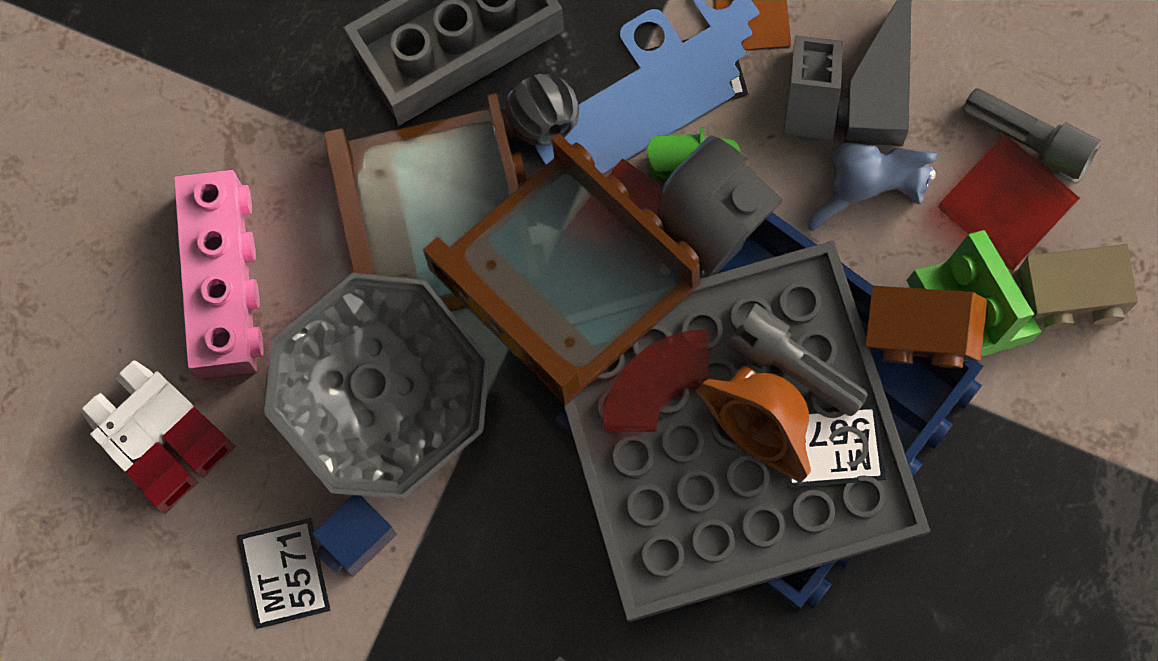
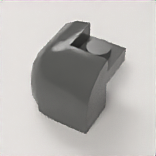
(714, 203)

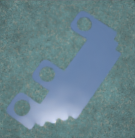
(668, 89)

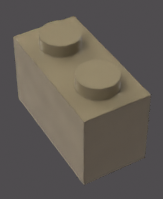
(1079, 286)

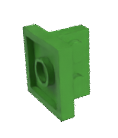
(980, 270)

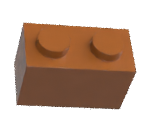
(926, 324)

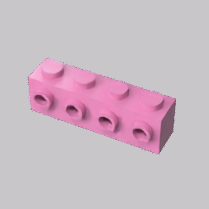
(216, 274)

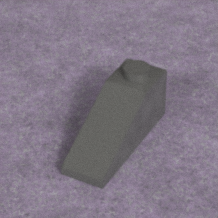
(880, 88)

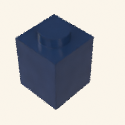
(352, 535)

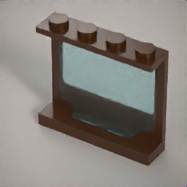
(420, 185)
(567, 271)

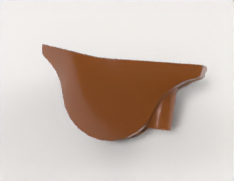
(763, 417)

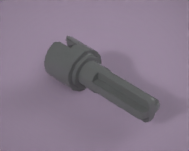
(1062, 148)
(767, 341)

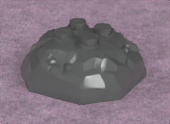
(376, 385)

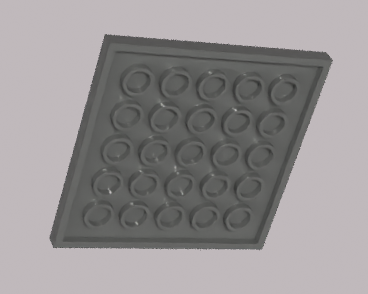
(692, 508)

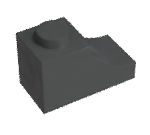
(814, 88)

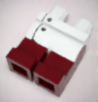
(142, 425)

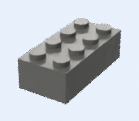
(437, 47)

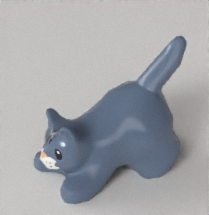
(866, 172)

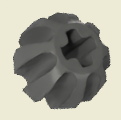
(542, 109)

